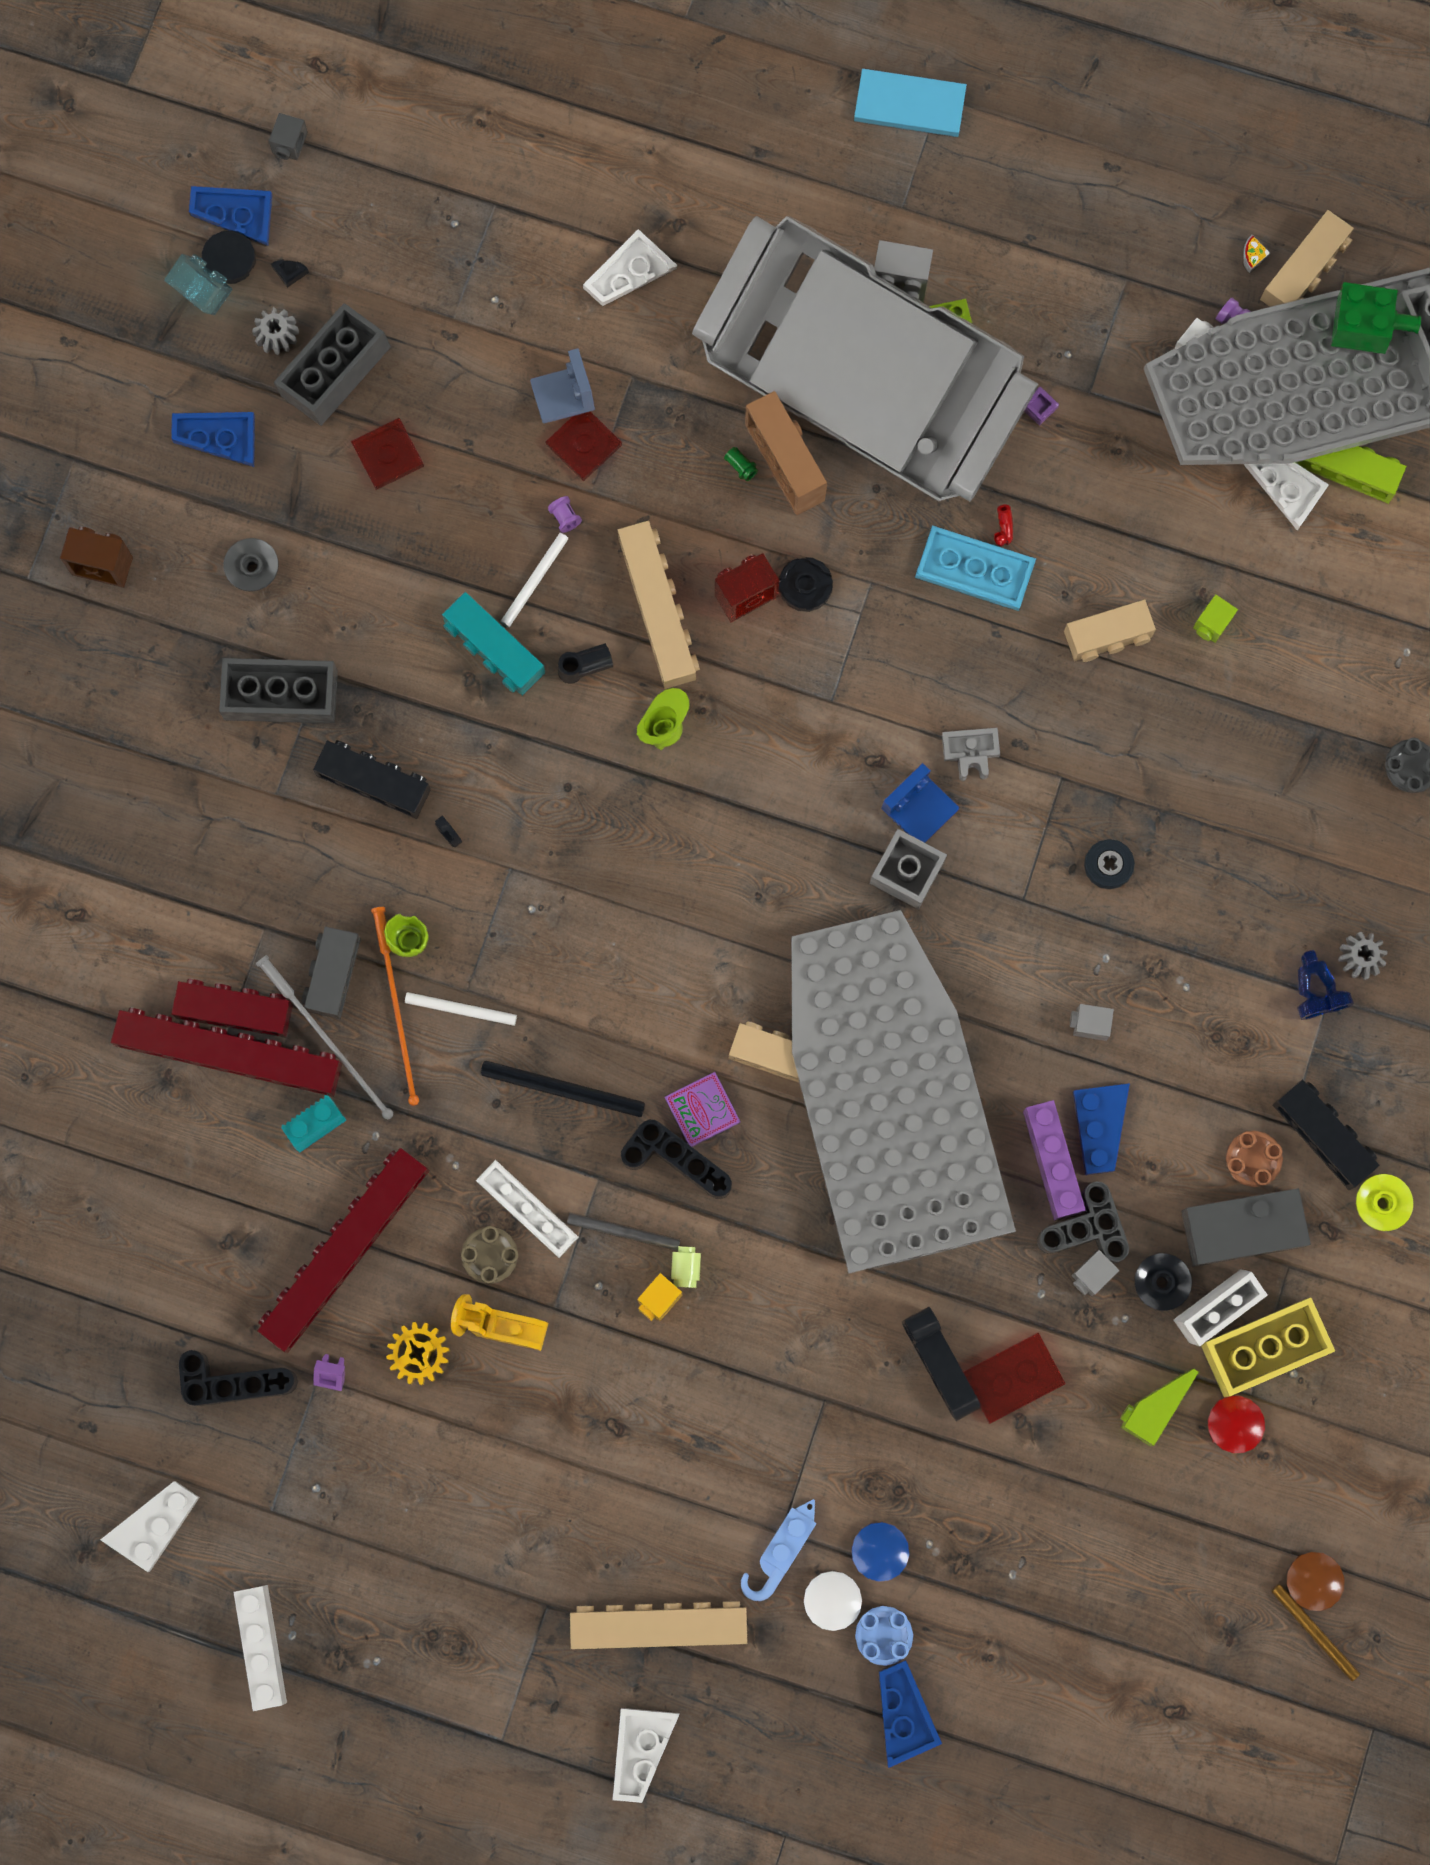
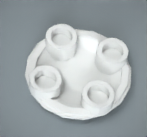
(832, 1601)

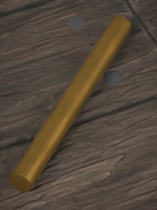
(1315, 1632)

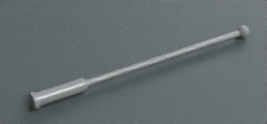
(288, 992)

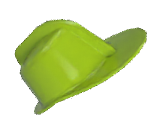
(664, 719)

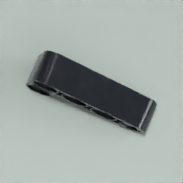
(679, 1163)
(941, 1363)
(238, 1381)

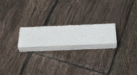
(527, 1209)

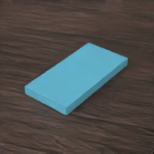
(910, 102)
(975, 568)

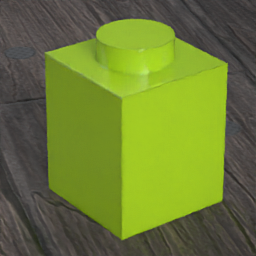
(1215, 619)

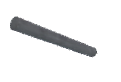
(623, 1231)

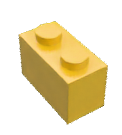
(658, 1298)

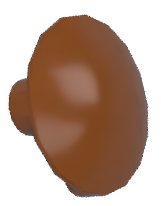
(1315, 1581)

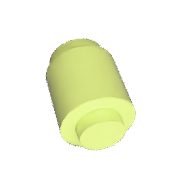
(686, 1267)

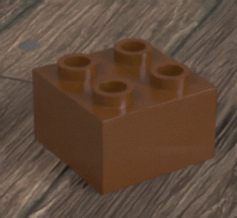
(96, 556)

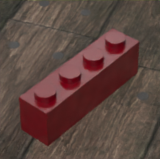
(231, 1008)

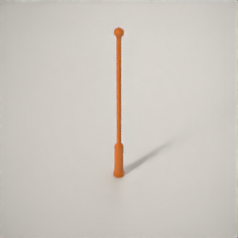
(380, 923)

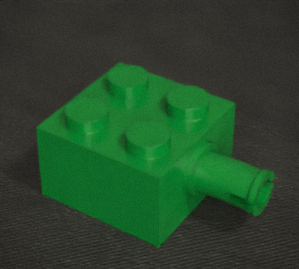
(1368, 317)

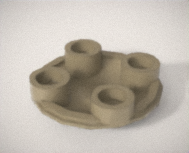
(489, 1255)

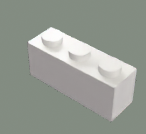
(1220, 1307)

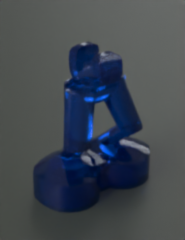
(1318, 1005)

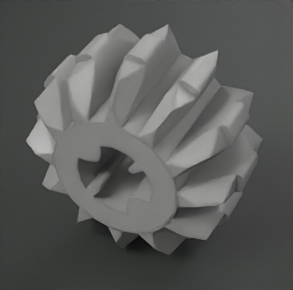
(272, 322)
(1368, 948)

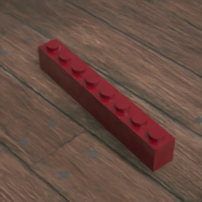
(226, 1052)
(343, 1250)

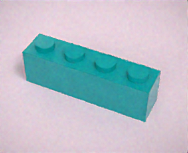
(493, 643)

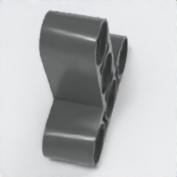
(1091, 1226)

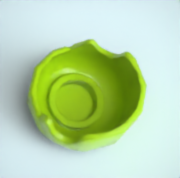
(406, 935)

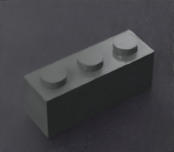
(331, 972)

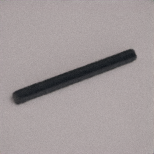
(562, 1088)

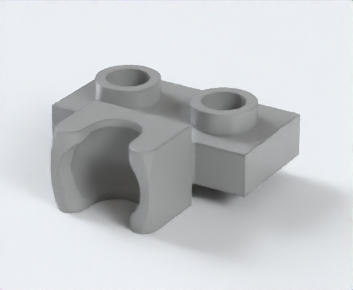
(971, 749)

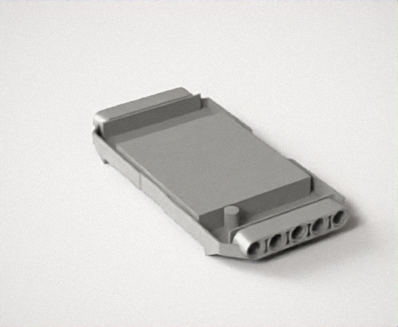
(866, 359)

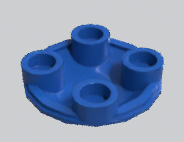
(880, 1551)

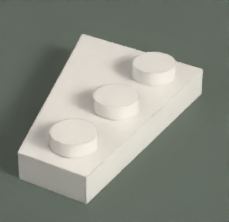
(628, 269)
(1290, 488)
(639, 1750)

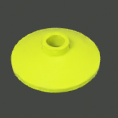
(1398, 1200)

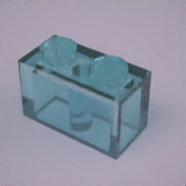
(198, 284)

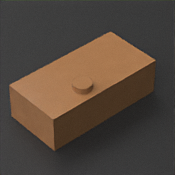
(785, 452)

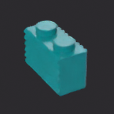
(313, 1123)

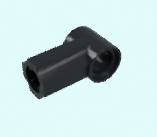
(587, 663)

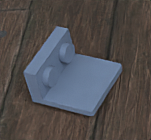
(563, 392)

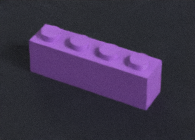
(1054, 1160)

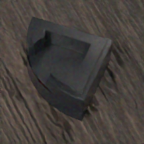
(289, 271)
(447, 832)

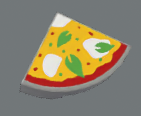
(1254, 253)

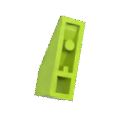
(1153, 1412)

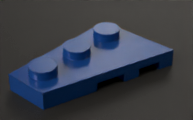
(1100, 1124)

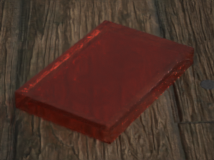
(1014, 1378)

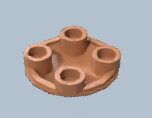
(1254, 1158)

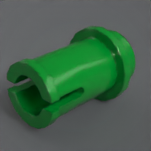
(741, 464)

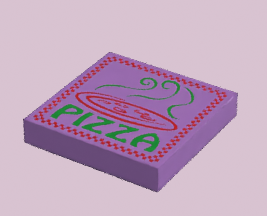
(702, 1109)

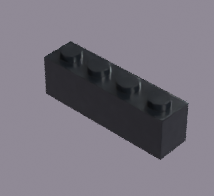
(372, 779)
(1326, 1134)

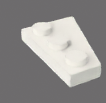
(153, 1526)

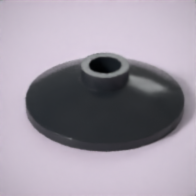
(1177, 1281)

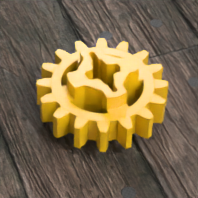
(406, 1359)

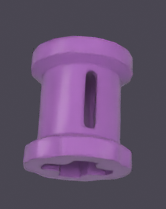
(564, 514)

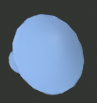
(884, 1635)

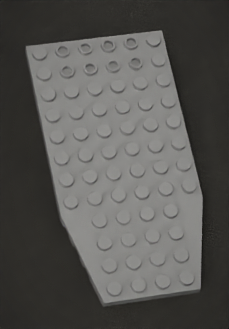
(1281, 393)
(891, 1096)

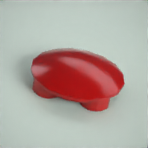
(1236, 1424)

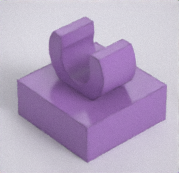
(329, 1374)

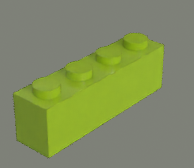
(1359, 470)

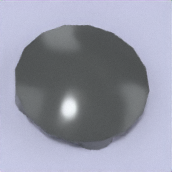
(1409, 765)

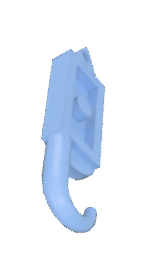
(782, 1550)

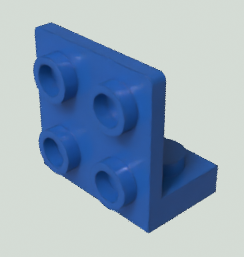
(919, 805)

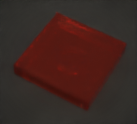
(583, 444)
(387, 453)

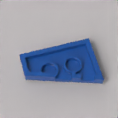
(234, 210)
(219, 434)
(905, 1715)

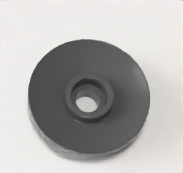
(244, 554)

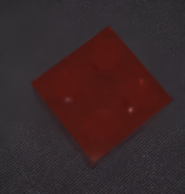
(746, 586)

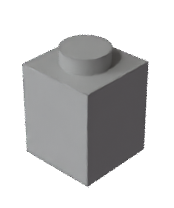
(1092, 1022)
(1094, 1274)

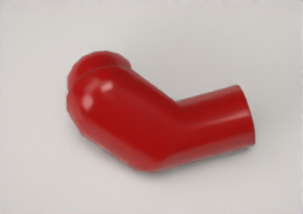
(1005, 519)

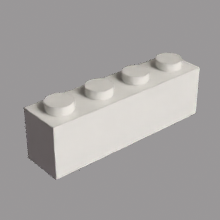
(260, 1648)

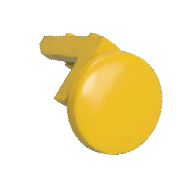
(497, 1324)

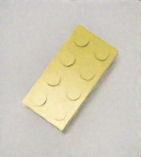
(1267, 1347)

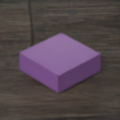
(1041, 406)

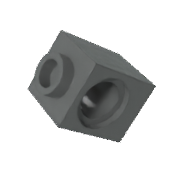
(288, 137)

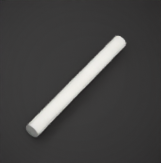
(534, 579)
(459, 1008)

